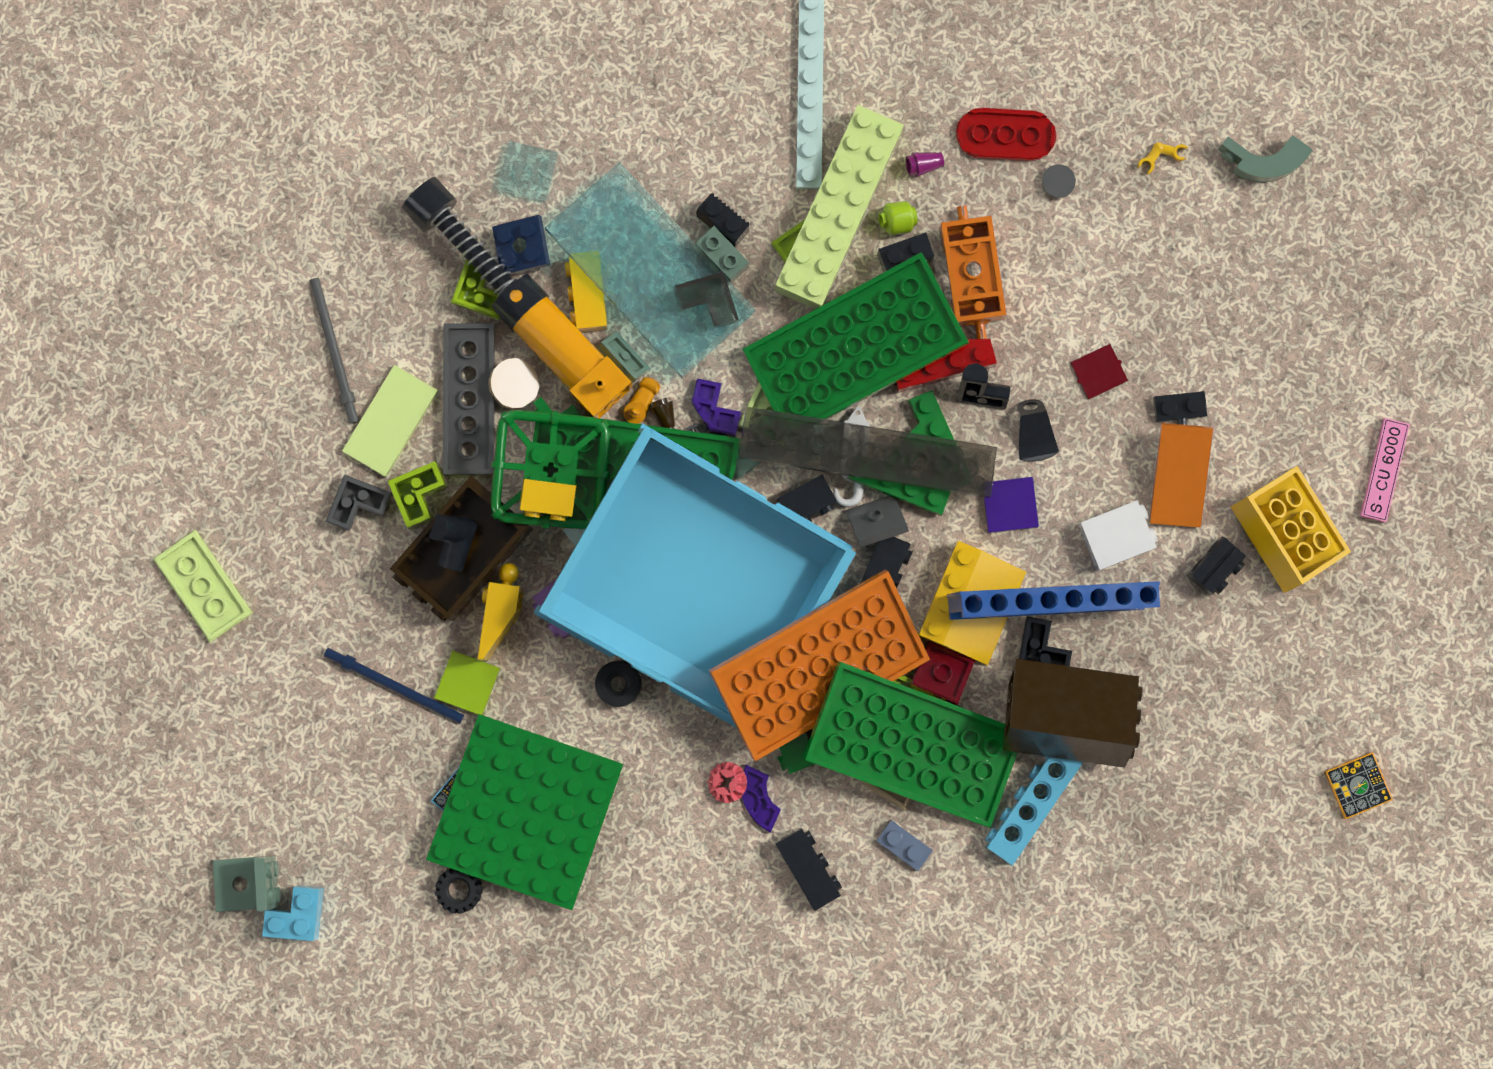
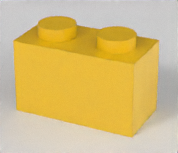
(547, 498)

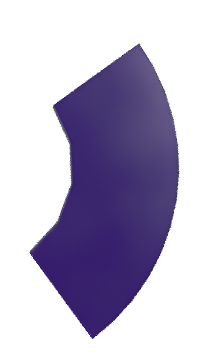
(757, 799)

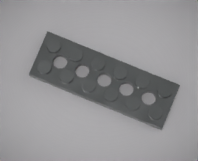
(454, 389)

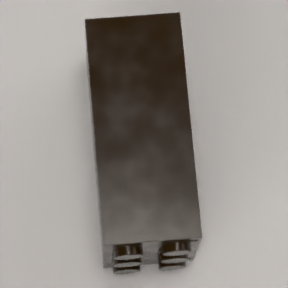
(491, 547)
(1072, 713)

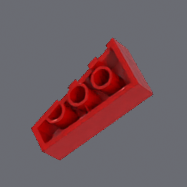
(951, 366)

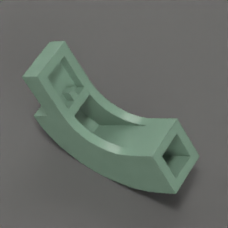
(1265, 168)

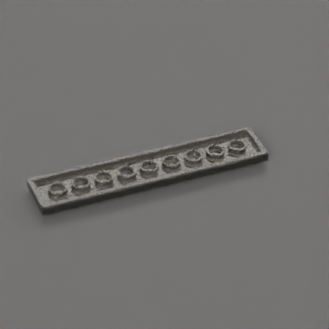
(867, 452)

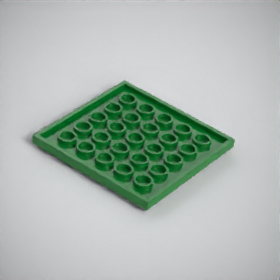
(525, 812)

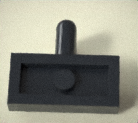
(1180, 407)

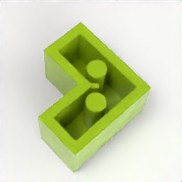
(411, 491)

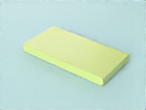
(390, 421)
(203, 586)

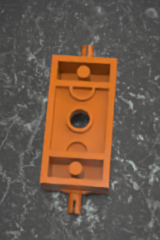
(979, 297)

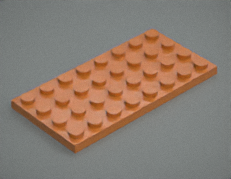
(783, 679)

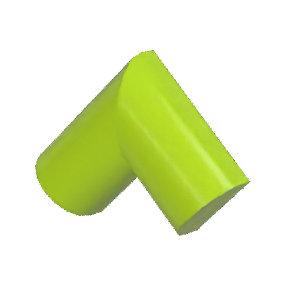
(472, 294)

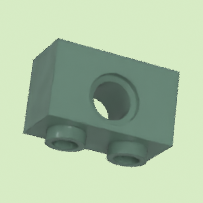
(722, 254)

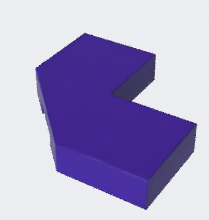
(717, 419)

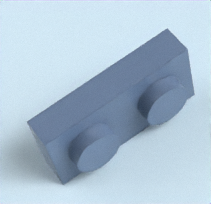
(904, 845)

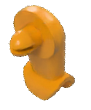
(640, 403)

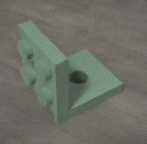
(261, 878)

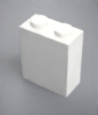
(1118, 535)

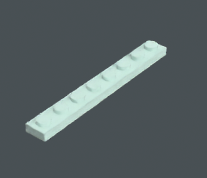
(810, 94)

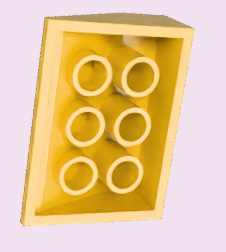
(1290, 529)
(969, 571)

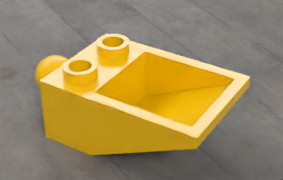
(501, 610)

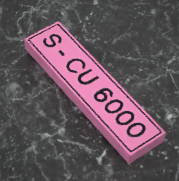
(1384, 470)

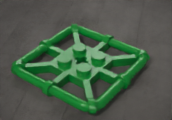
(539, 456)

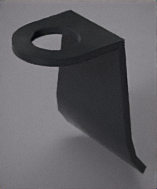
(1035, 433)

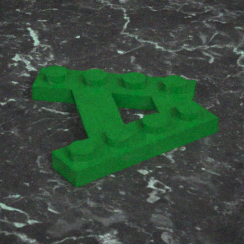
(930, 423)

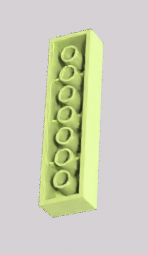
(839, 207)

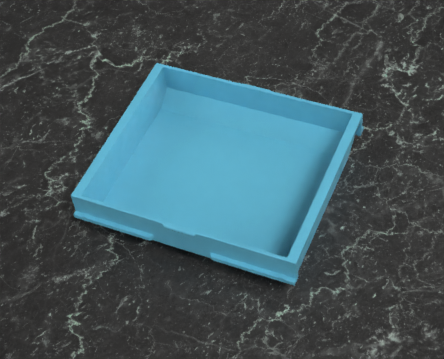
(689, 570)

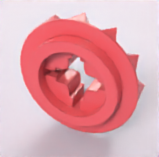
(737, 785)

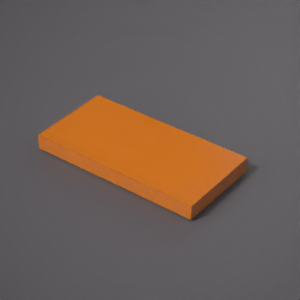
(1181, 475)

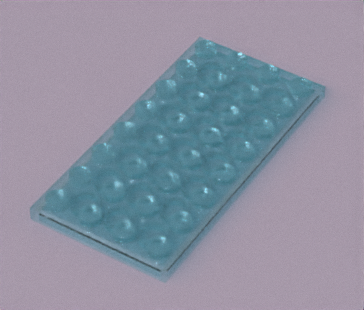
(637, 259)

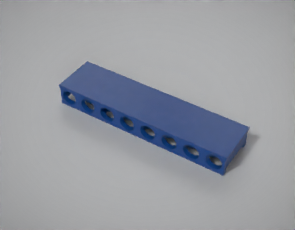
(1053, 600)

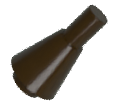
(664, 412)

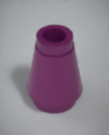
(923, 162)

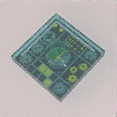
(527, 171)

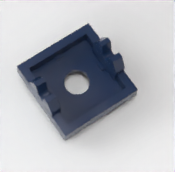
(536, 249)

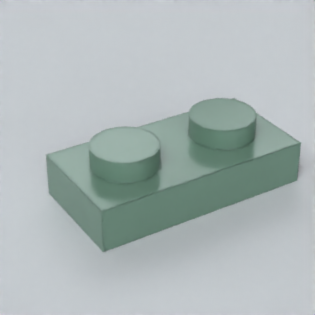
(623, 357)

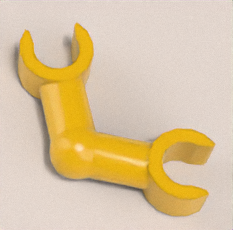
(1159, 148)

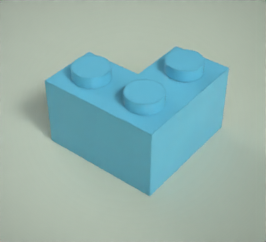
(301, 921)

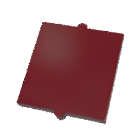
(1099, 371)

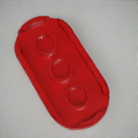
(1006, 134)

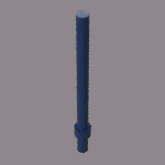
(349, 663)

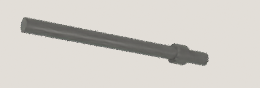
(346, 397)

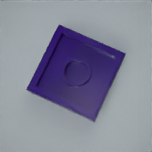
(1011, 505)

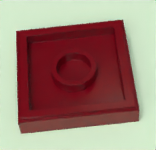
(943, 674)

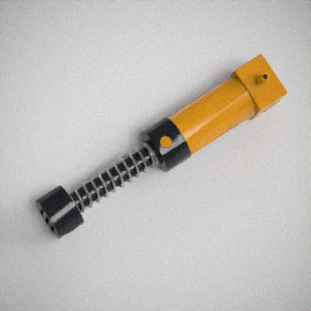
(526, 308)

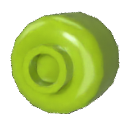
(898, 218)

